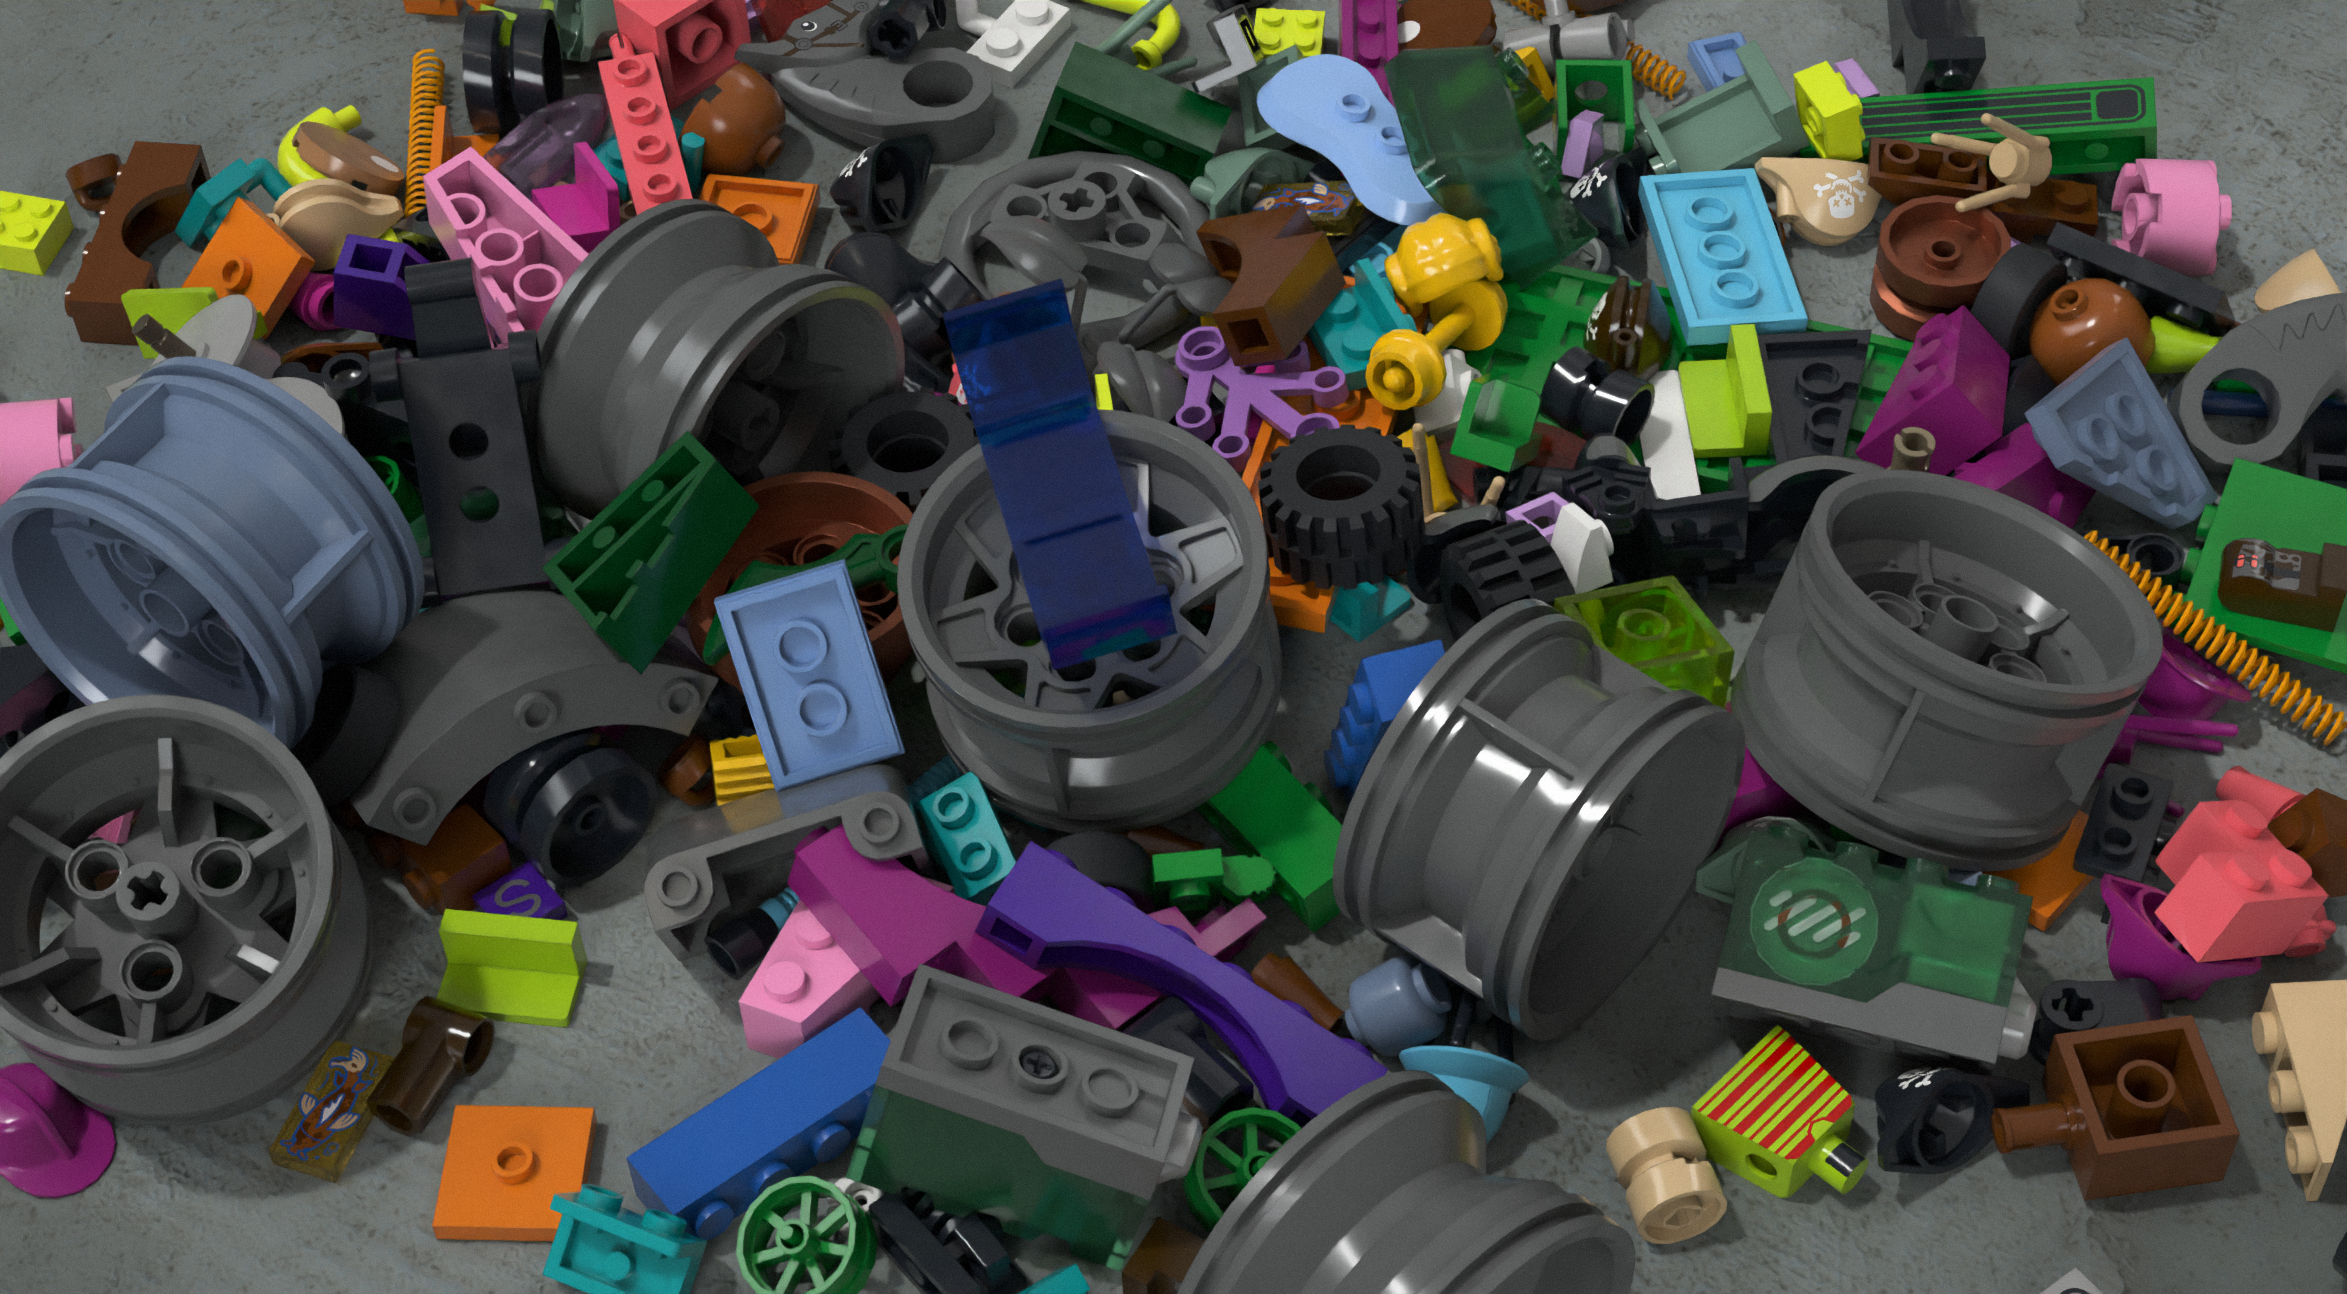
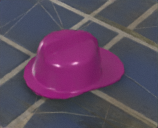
(2188, 684)
(49, 1137)

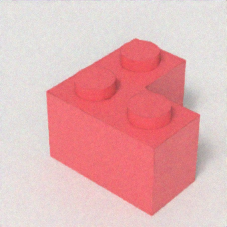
(2234, 885)

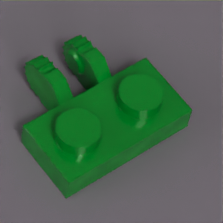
(1202, 877)

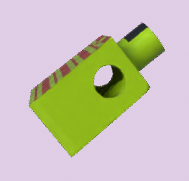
(1780, 1120)

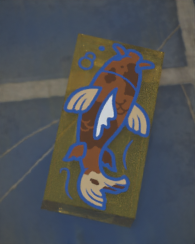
(1328, 204)
(330, 1113)

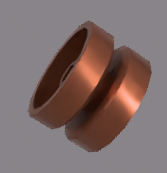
(1932, 261)

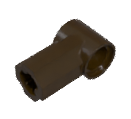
(437, 1048)

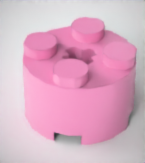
(2172, 213)
(35, 440)

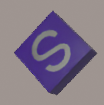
(521, 894)

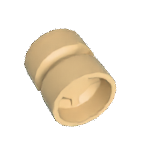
(1666, 1175)

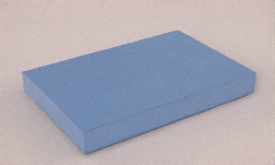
(810, 675)

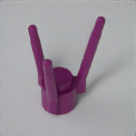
(2167, 732)

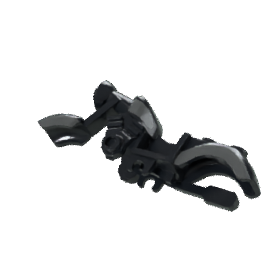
(1700, 539)

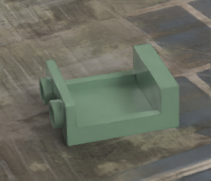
(1726, 125)

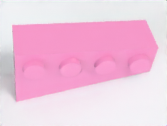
(514, 246)

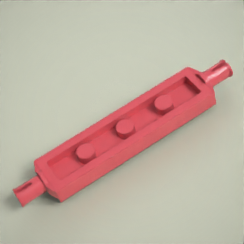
(643, 127)

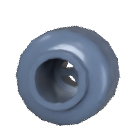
(1398, 1005)

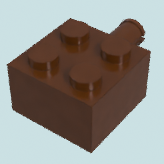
(2129, 1109)

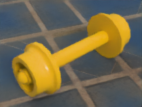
(1409, 367)

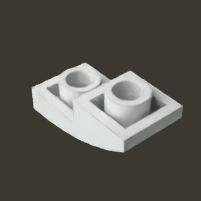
(1583, 548)

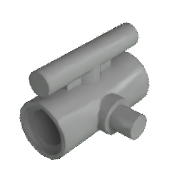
(1572, 38)

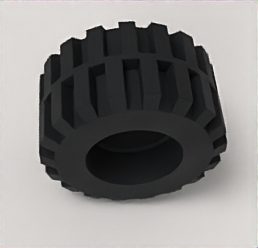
(903, 435)
(1342, 506)
(1497, 570)

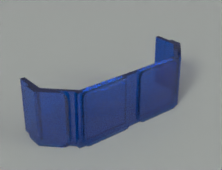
(1056, 476)

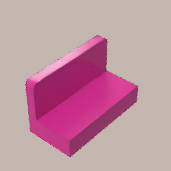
(583, 209)

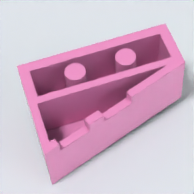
(803, 986)

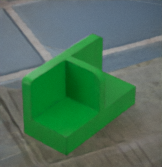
(1498, 423)

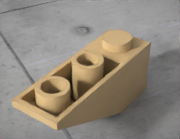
(2306, 1051)

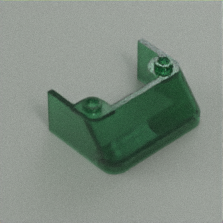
(1467, 143)

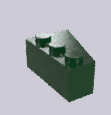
(1129, 112)
(653, 550)

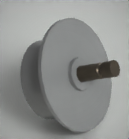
(217, 333)

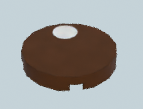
(1445, 23)

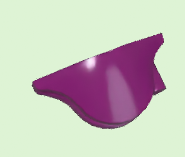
(2147, 950)

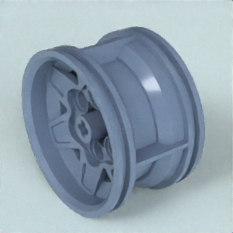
(209, 551)

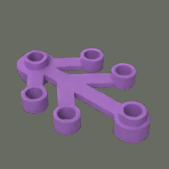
(1205, 359)

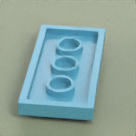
(1720, 254)

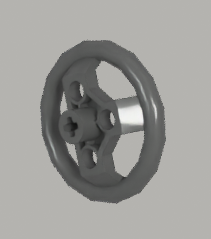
(1071, 195)

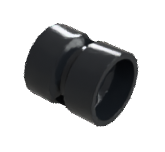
(921, 313)
(1592, 397)

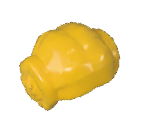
(1441, 257)

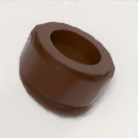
(93, 175)
(684, 768)

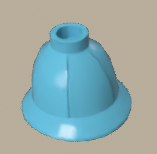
(1474, 1075)

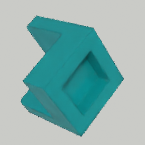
(1368, 607)

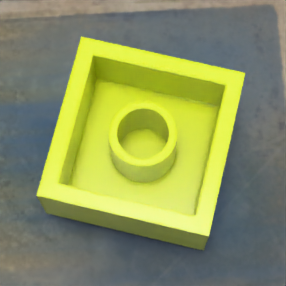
(1284, 28)
(1829, 113)
(31, 231)

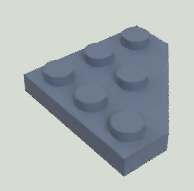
(2121, 439)

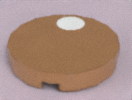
(346, 158)

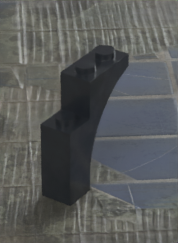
(1934, 45)

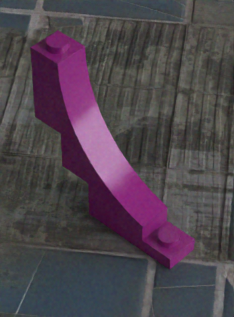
(897, 919)

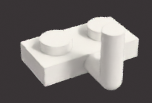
(1016, 38)

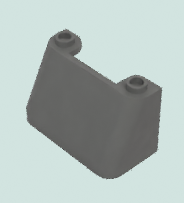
(698, 851)

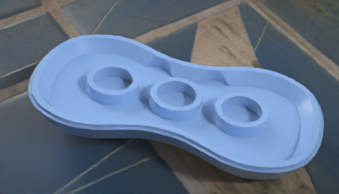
(1347, 118)

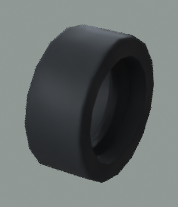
(2013, 293)

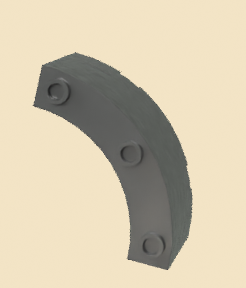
(497, 678)

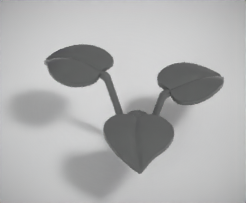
(1141, 377)

